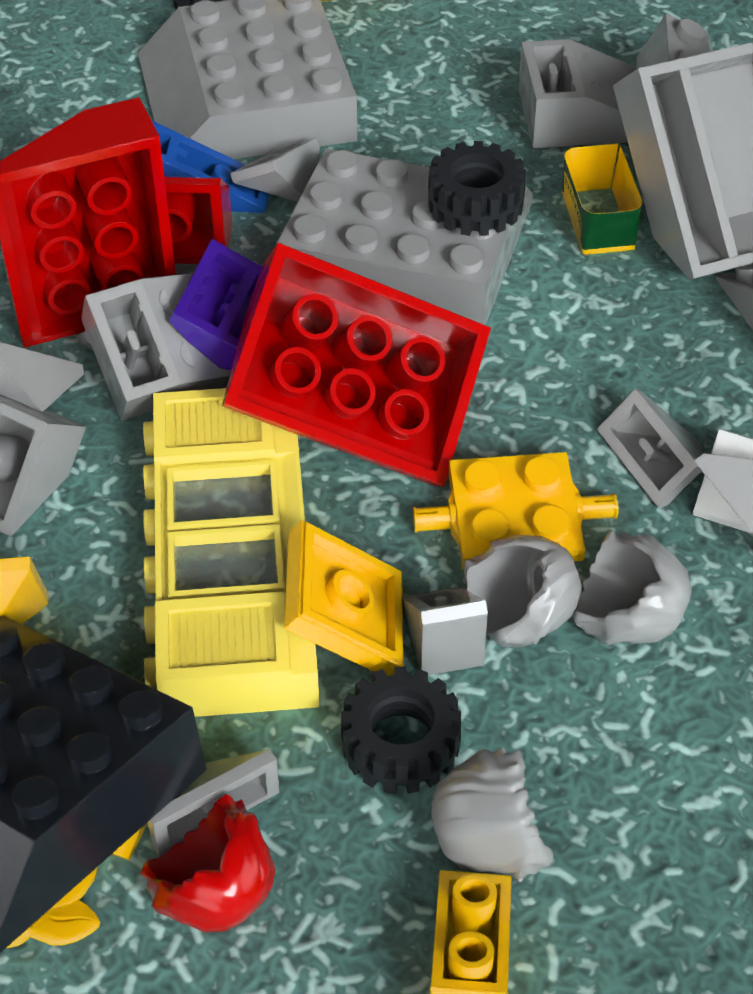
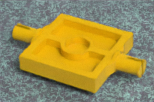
(514, 497)

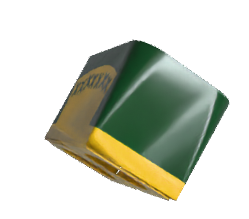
(593, 169)

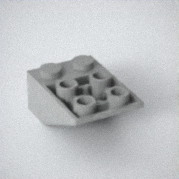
(570, 94)
(141, 348)

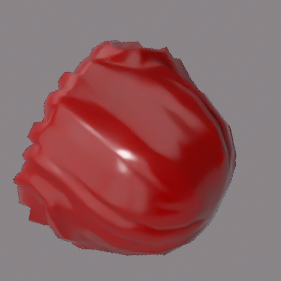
(216, 873)

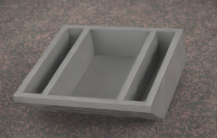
(250, 76)
(695, 155)
(378, 224)

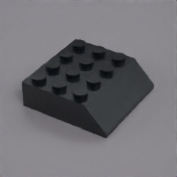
(79, 768)

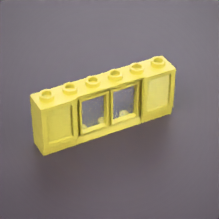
(219, 567)

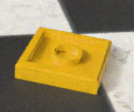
(344, 599)

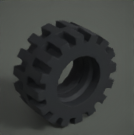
(476, 188)
(400, 763)

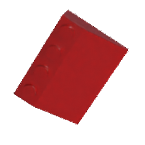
(82, 216)
(355, 365)

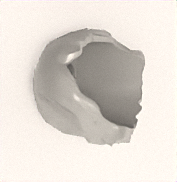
(526, 587)
(633, 591)
(485, 817)

